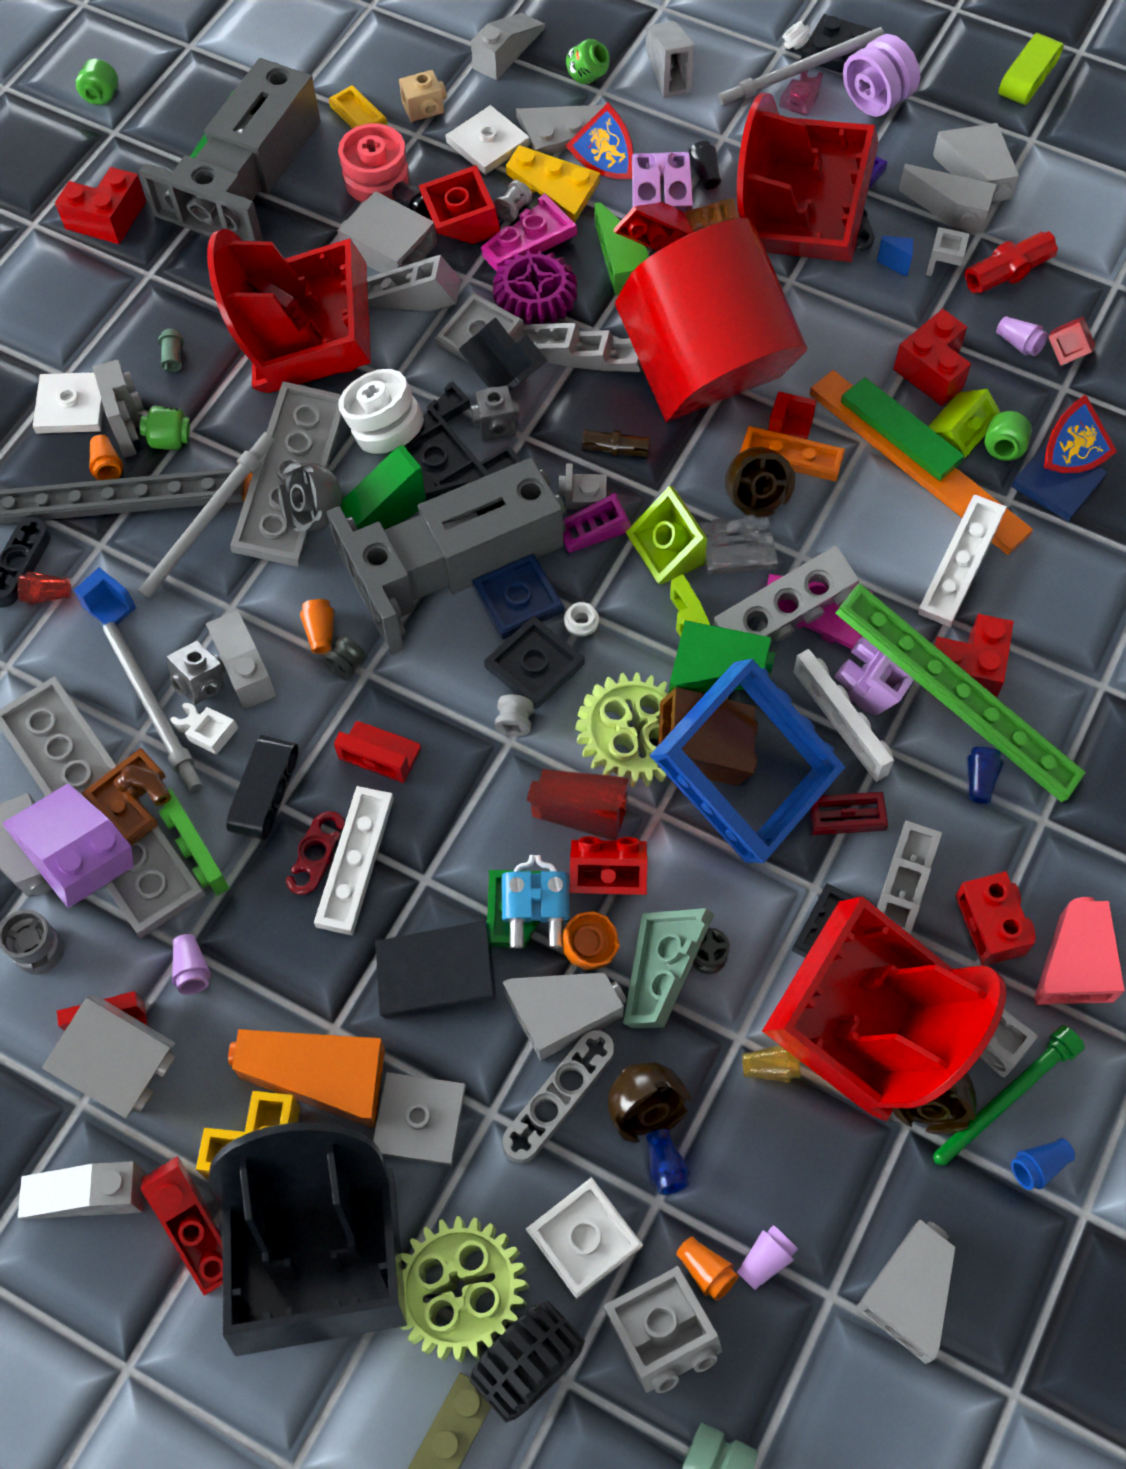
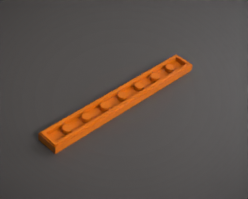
(953, 490)

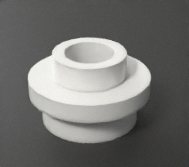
(796, 36)
(581, 611)

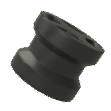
(345, 658)
(713, 942)

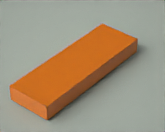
(802, 454)

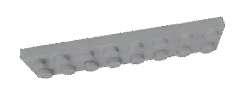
(64, 750)

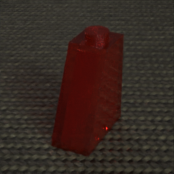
(581, 801)

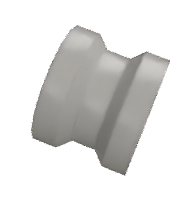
(514, 715)

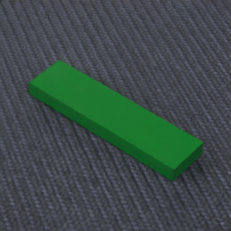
(902, 429)

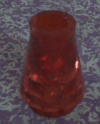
(41, 588)

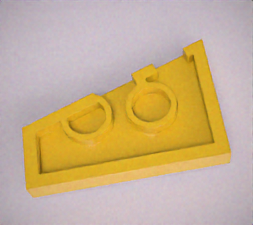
(562, 181)

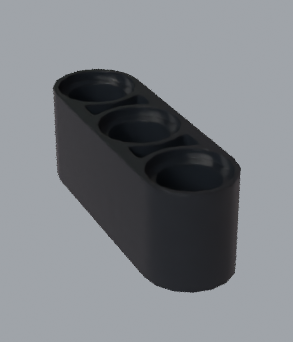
(262, 787)

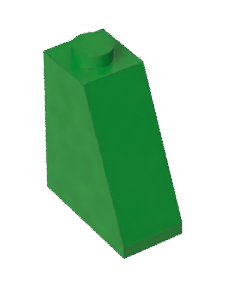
(388, 492)
(710, 650)

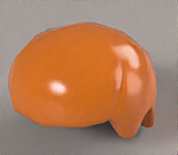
(590, 940)

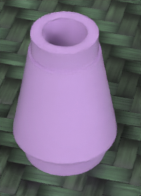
(1024, 336)
(189, 967)
(767, 1257)

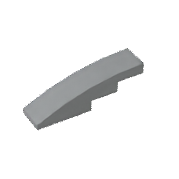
(591, 350)
(908, 874)

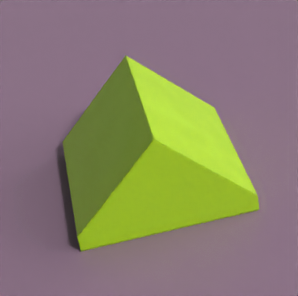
(668, 538)

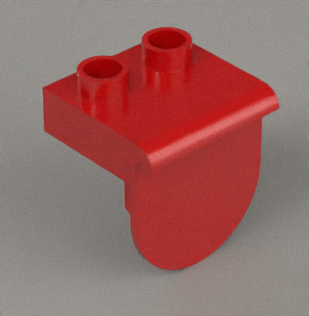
(804, 181)
(326, 284)
(885, 1012)

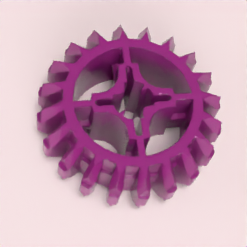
(535, 287)

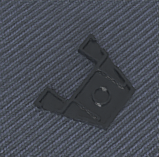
(442, 454)

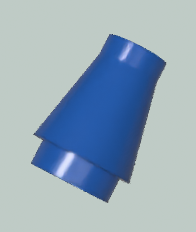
(1041, 1163)

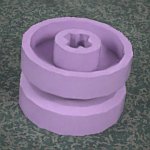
(881, 75)

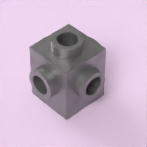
(495, 413)
(196, 672)

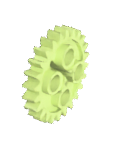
(603, 733)
(468, 1327)

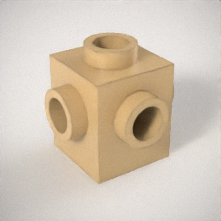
(422, 95)

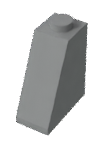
(671, 57)
(978, 155)
(12, 859)
(563, 1008)
(913, 1291)

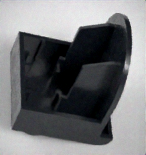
(306, 1237)

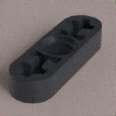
(16, 547)

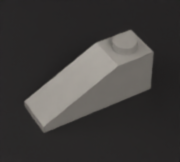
(502, 43)
(950, 197)
(416, 287)
(241, 660)
(83, 1191)

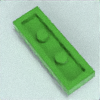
(191, 844)

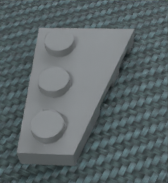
(554, 126)

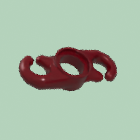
(317, 868)

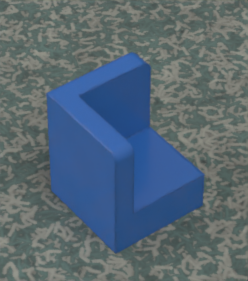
(104, 597)

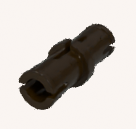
(615, 443)

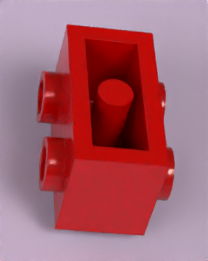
(608, 866)
(995, 918)

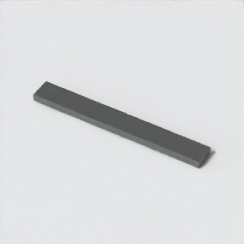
(114, 496)

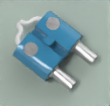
(535, 898)

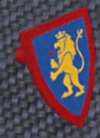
(604, 145)
(1078, 440)

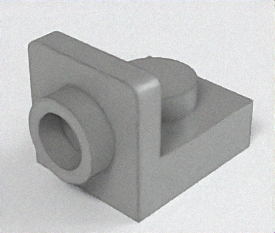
(581, 489)

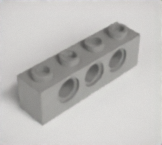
(828, 568)

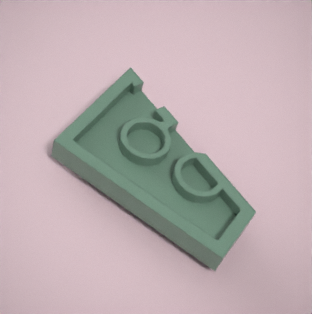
(662, 962)

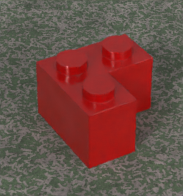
(103, 210)
(932, 359)
(985, 653)

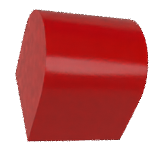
(709, 318)

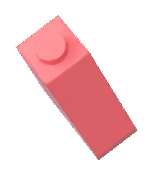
(1082, 957)

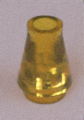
(771, 1064)

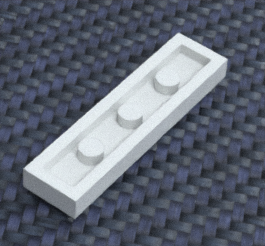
(962, 560)
(850, 724)
(354, 861)

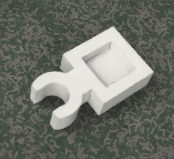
(207, 730)

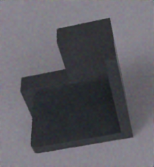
(499, 358)

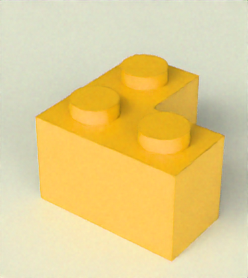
(265, 1110)

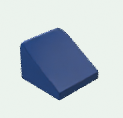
(896, 253)

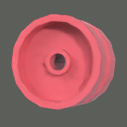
(372, 160)

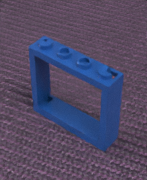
(798, 730)

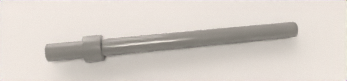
(748, 87)
(247, 463)
(179, 757)

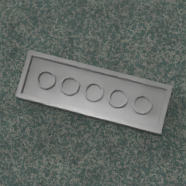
(304, 432)

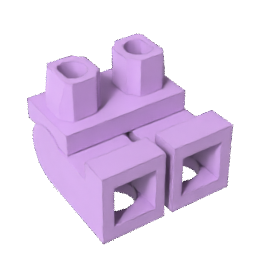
(663, 171)
(877, 683)

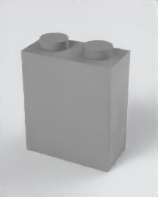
(388, 233)
(110, 1056)

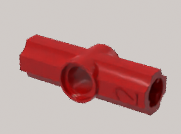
(1011, 262)

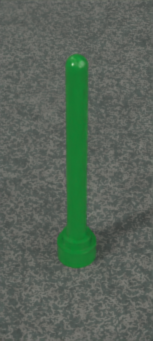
(1063, 1045)

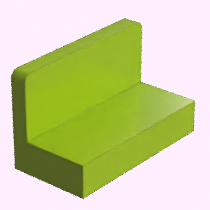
(966, 419)

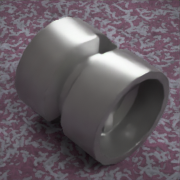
(30, 941)

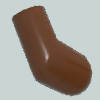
(144, 778)

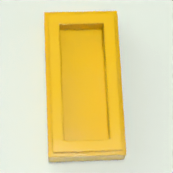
(355, 108)

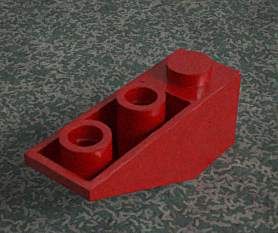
(654, 225)
(186, 1222)

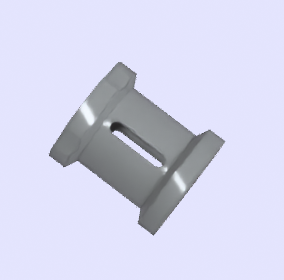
(513, 201)

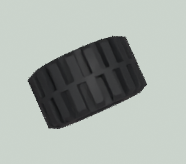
(526, 1360)

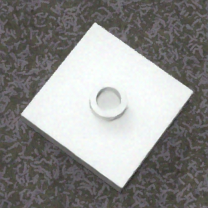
(487, 139)
(68, 404)
(584, 1238)

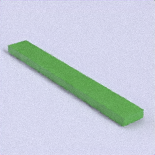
(960, 693)

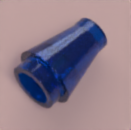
(983, 772)
(667, 1166)

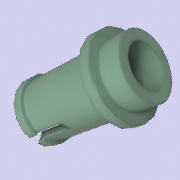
(171, 345)

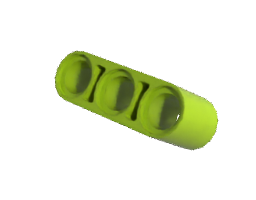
(1030, 68)

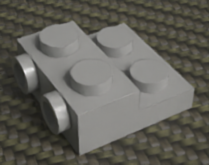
(120, 403)
(664, 1331)

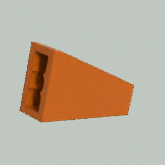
(317, 1069)

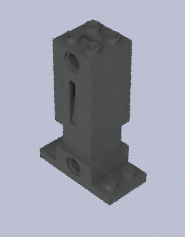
(244, 153)
(449, 542)

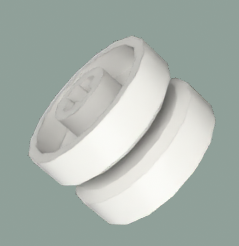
(381, 411)

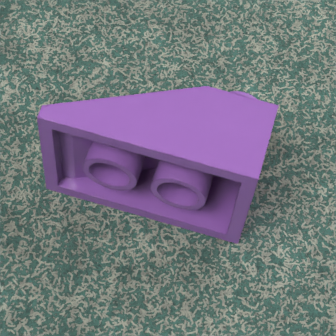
(71, 844)

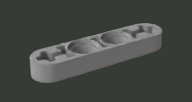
(555, 1093)

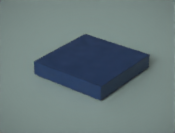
(1057, 491)
(516, 594)

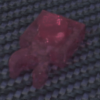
(801, 94)

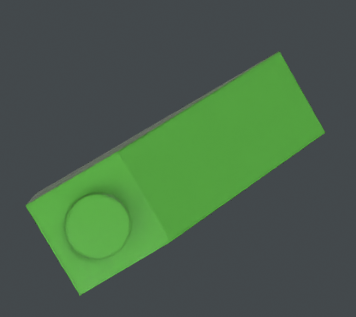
(618, 251)

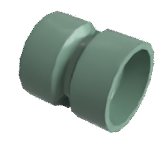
(712, 1452)

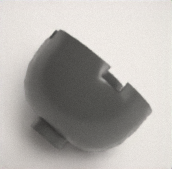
(308, 495)

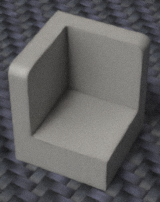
(948, 248)

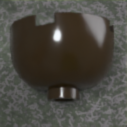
(759, 481)
(646, 1100)
(946, 1113)

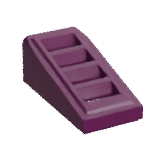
(598, 510)

